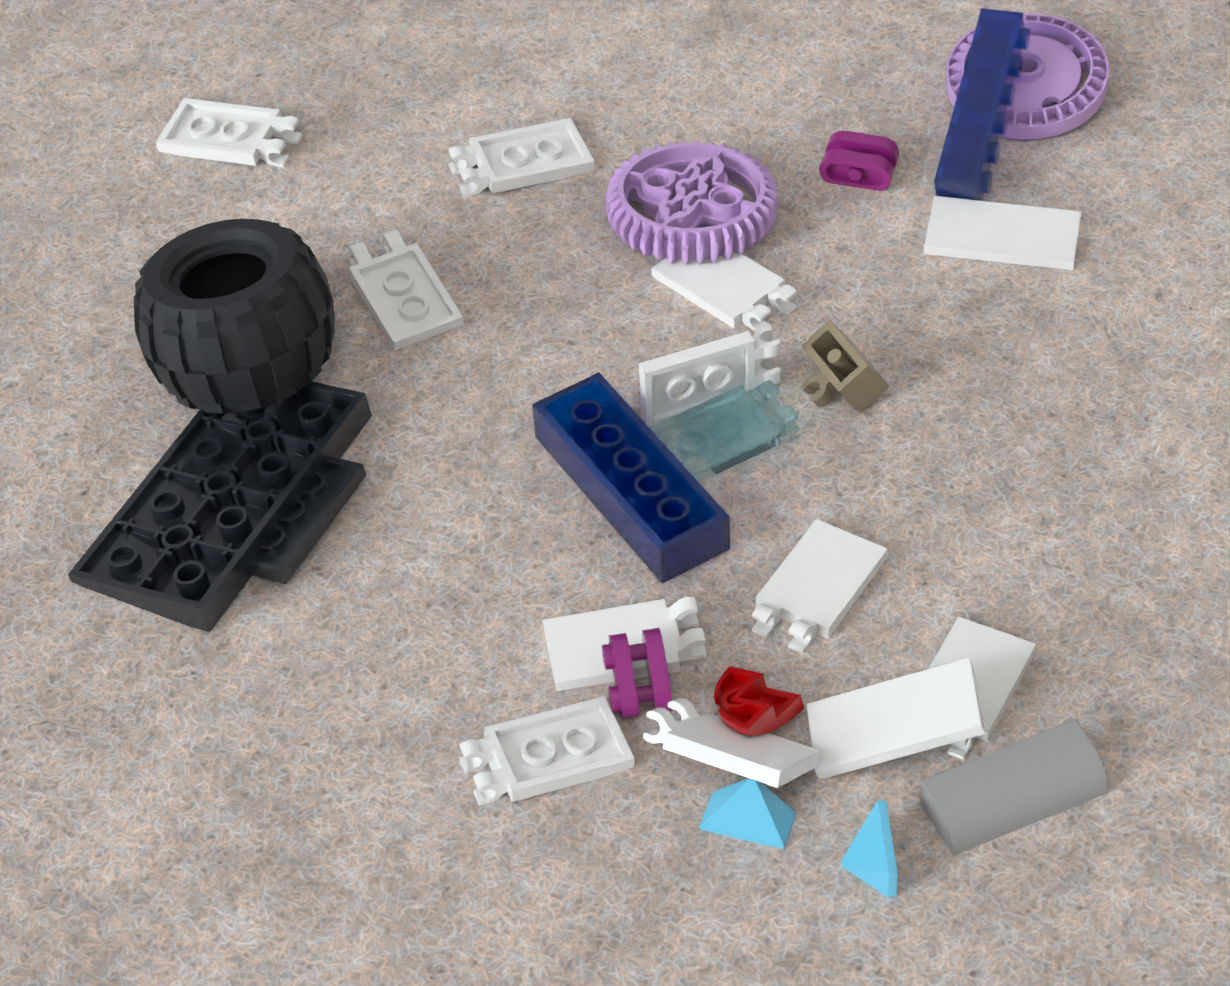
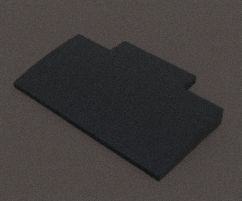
(230, 505)

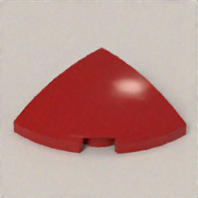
(750, 705)

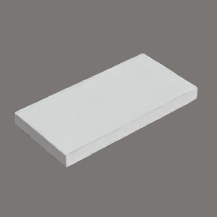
(1003, 232)
(895, 718)

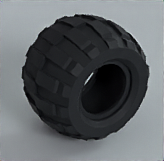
(234, 315)

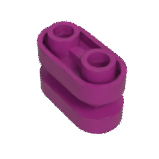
(859, 160)
(619, 657)

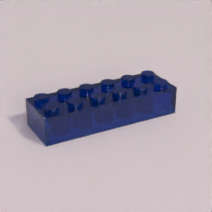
(631, 477)

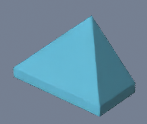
(749, 813)
(872, 852)

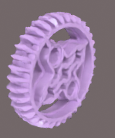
(691, 202)

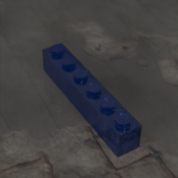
(981, 105)

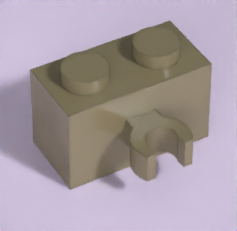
(842, 369)

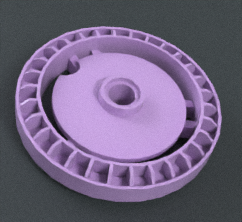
(1049, 74)

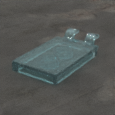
(727, 429)

